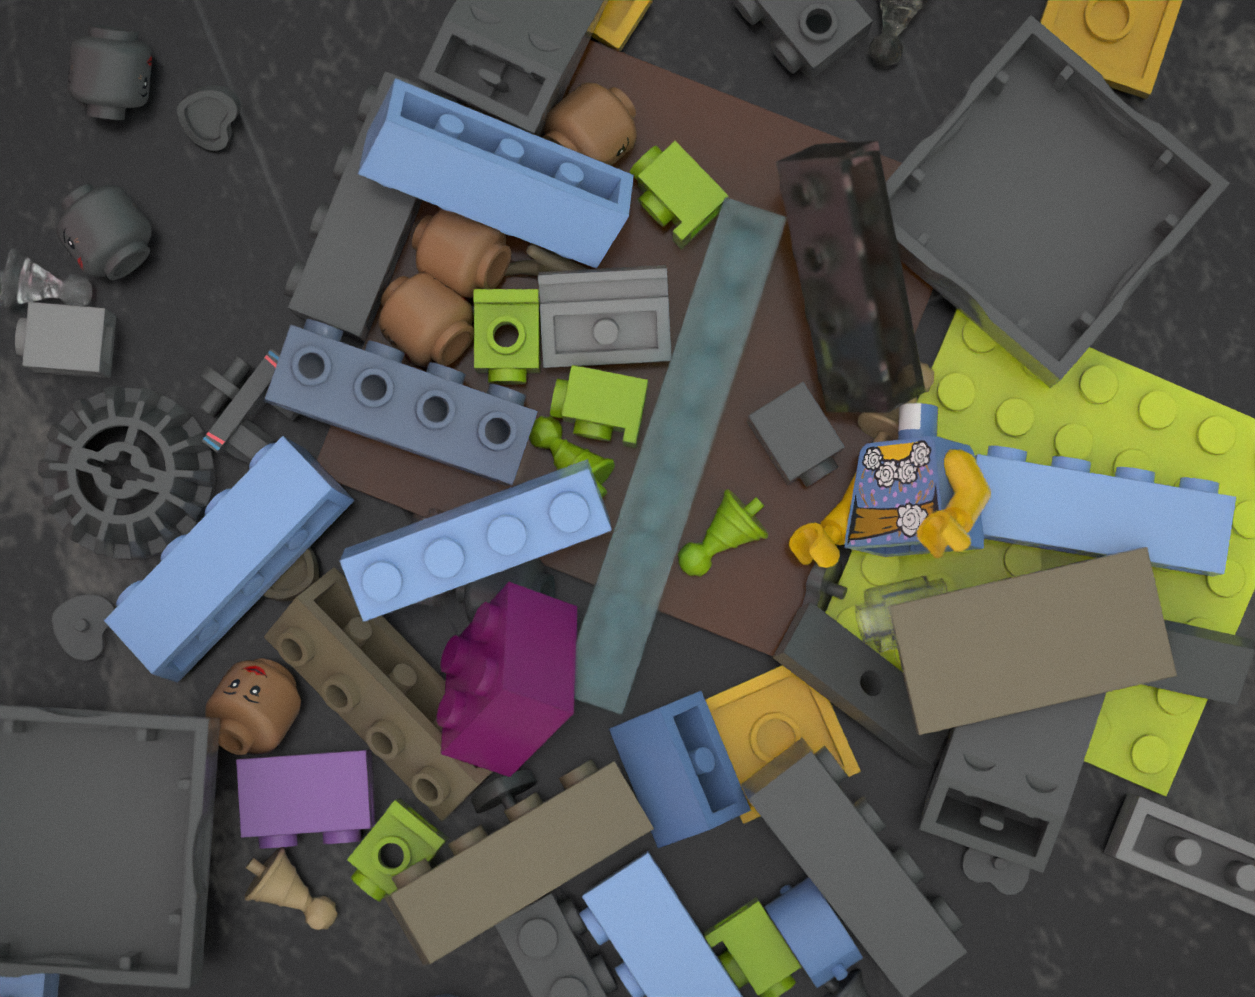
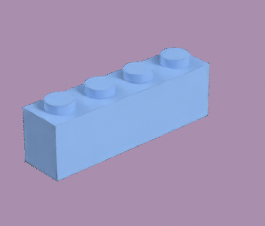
(496, 174)
(1103, 514)
(475, 540)
(227, 559)
(653, 935)

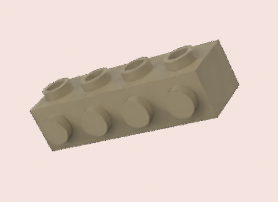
(376, 688)
(518, 862)

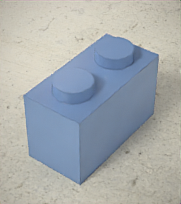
(680, 769)

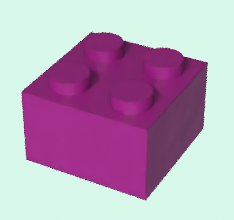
(508, 679)

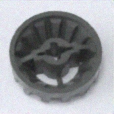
(181, 490)

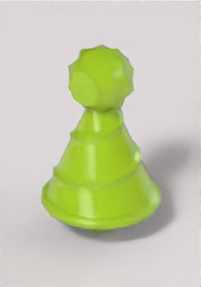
(548, 433)
(731, 527)

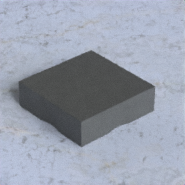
(1044, 202)
(105, 843)

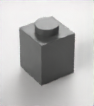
(797, 436)

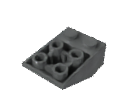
(511, 56)
(1011, 780)

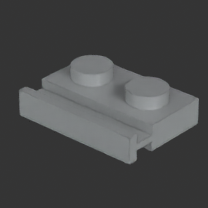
(604, 316)

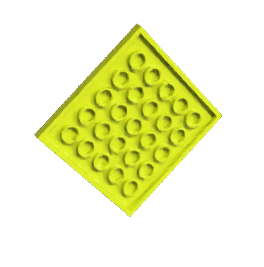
(1113, 420)

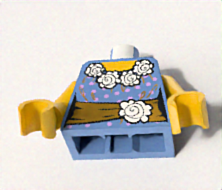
(904, 498)

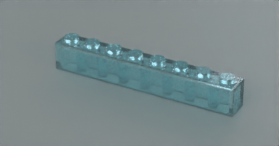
(674, 453)

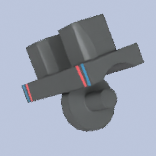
(234, 428)

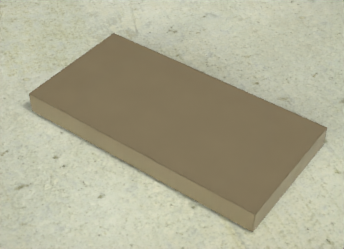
(1032, 640)

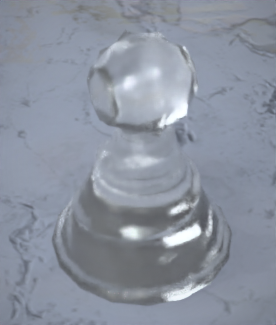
(28, 282)

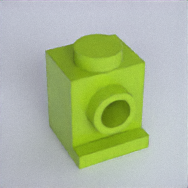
(677, 191)
(512, 308)
(600, 404)
(400, 826)
(755, 950)

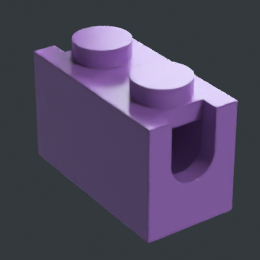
(306, 795)

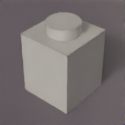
(66, 340)

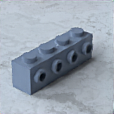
(400, 404)

